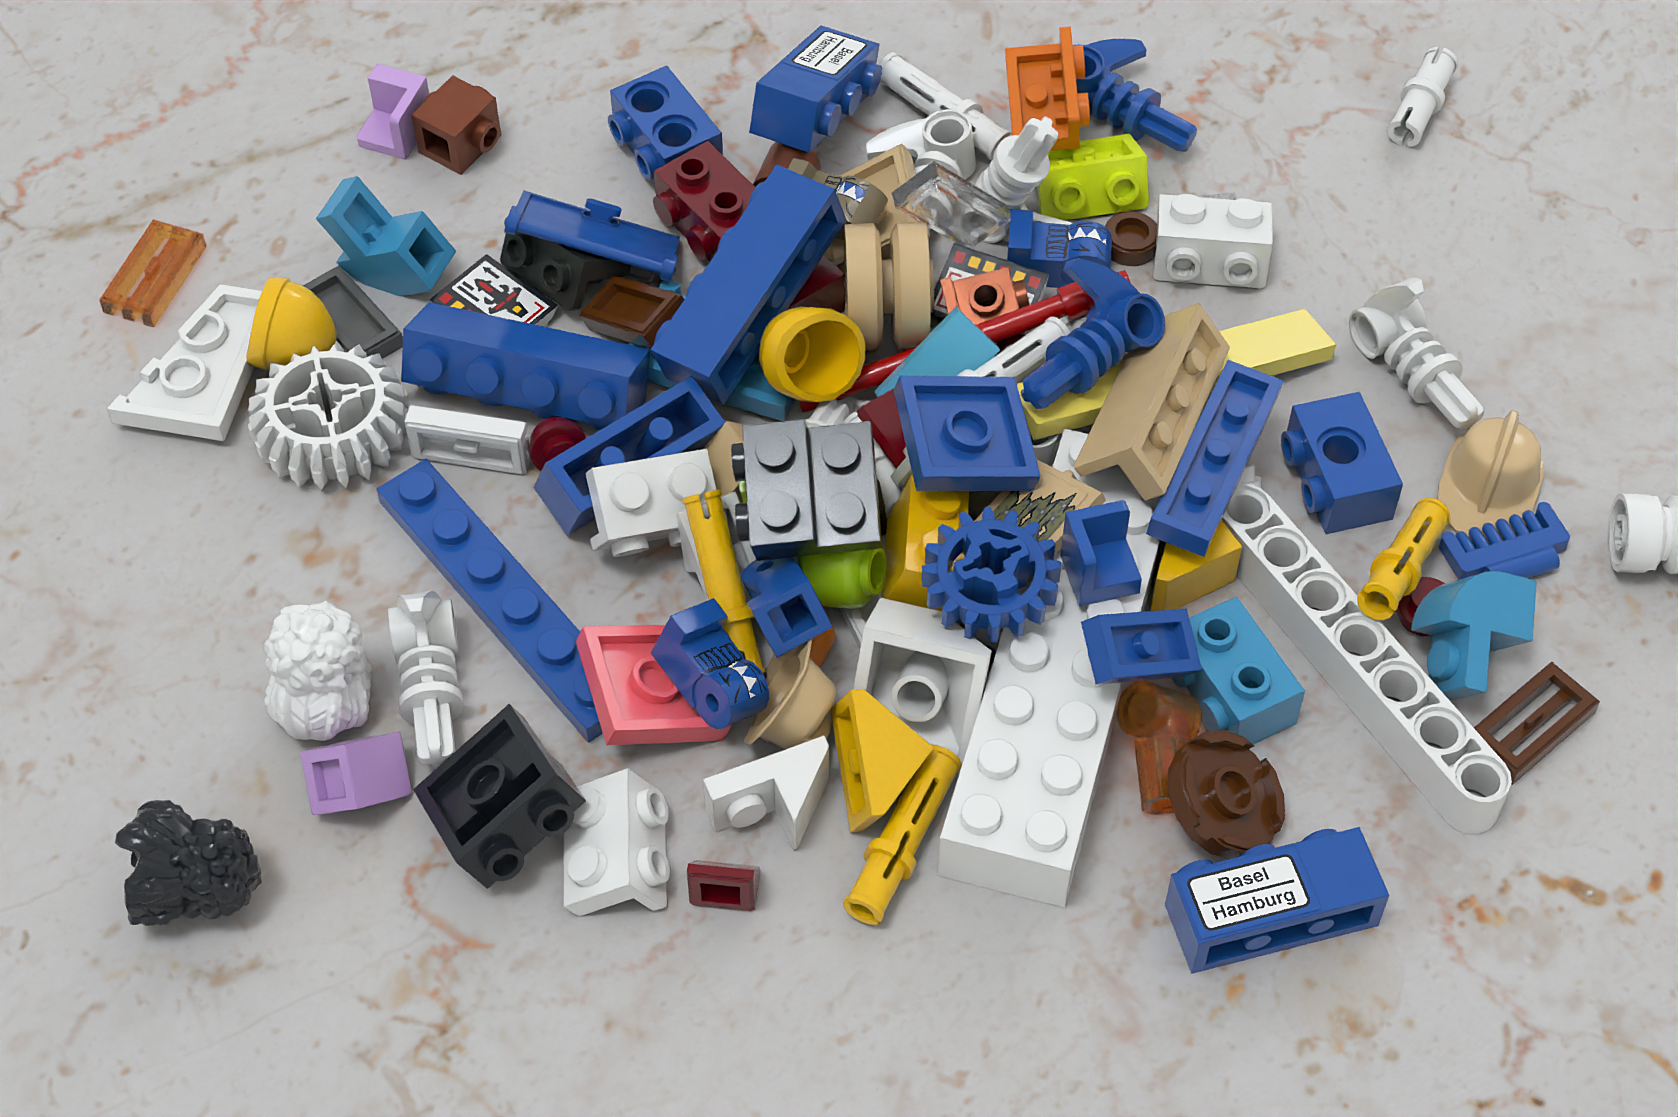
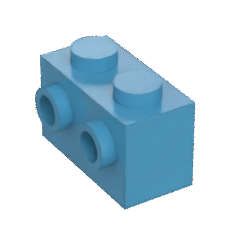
(1242, 676)

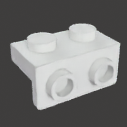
(1213, 241)
(642, 499)
(616, 845)

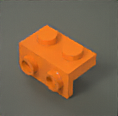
(1044, 84)

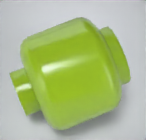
(845, 577)

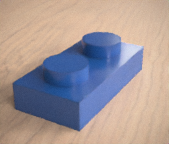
(1140, 646)

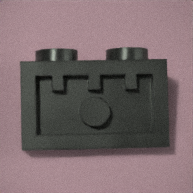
(557, 269)

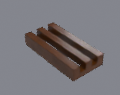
(1553, 736)

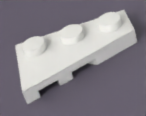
(201, 376)

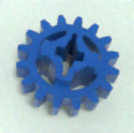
(987, 580)

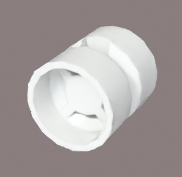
(1643, 533)

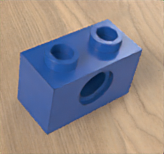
(1341, 463)

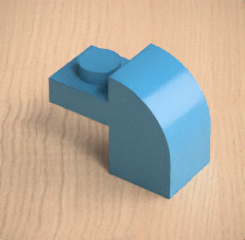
(380, 250)
(1469, 621)

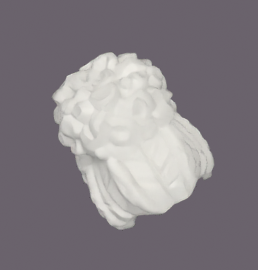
(317, 672)

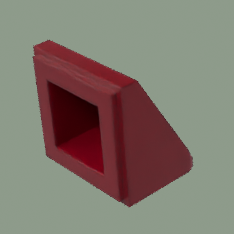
(723, 885)

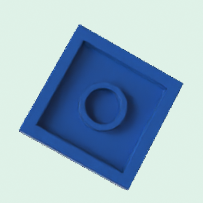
(966, 433)

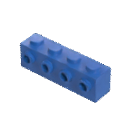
(749, 282)
(523, 365)

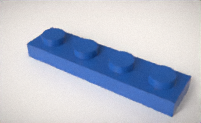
(1215, 458)

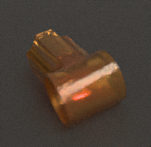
(1160, 725)

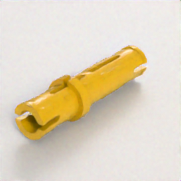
(1413, 537)
(721, 570)
(892, 854)

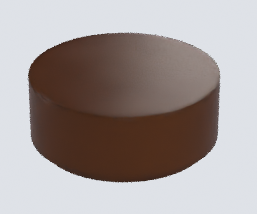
(1132, 238)

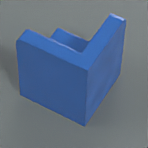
(1099, 554)

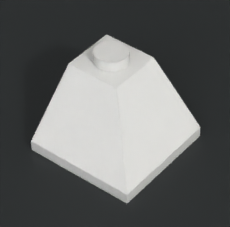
(923, 672)

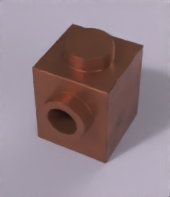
(456, 124)

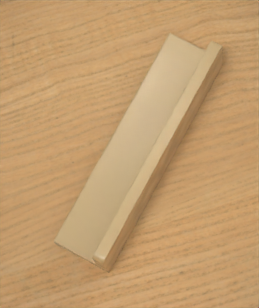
(1156, 403)

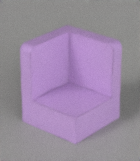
(394, 99)
(356, 773)

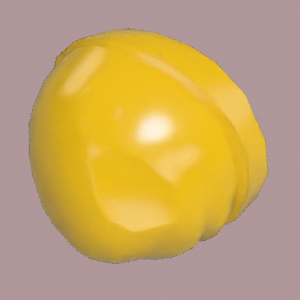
(288, 323)
(812, 353)

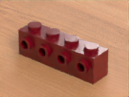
(707, 196)

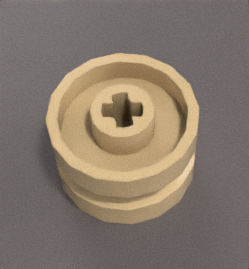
(891, 286)

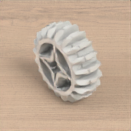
(292, 420)

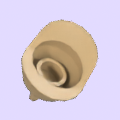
(1491, 473)
(797, 701)

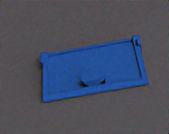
(594, 232)

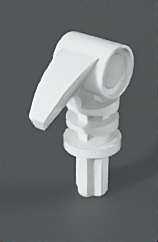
(938, 138)
(1018, 168)
(1396, 326)
(425, 650)

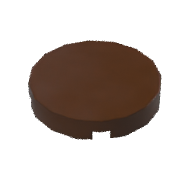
(1225, 794)

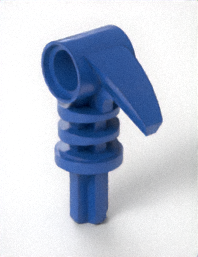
(1122, 102)
(1116, 324)

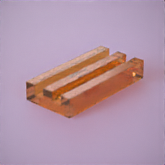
(162, 275)

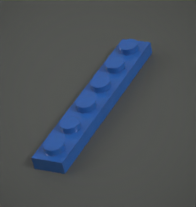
(494, 588)

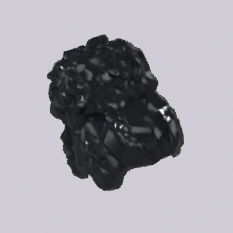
(185, 865)

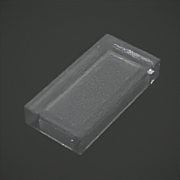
(951, 205)

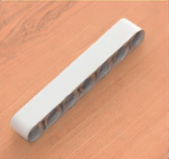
(1365, 680)

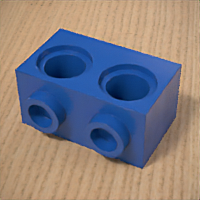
(659, 120)

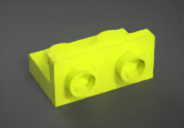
(1096, 179)

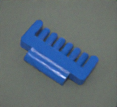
(1521, 555)

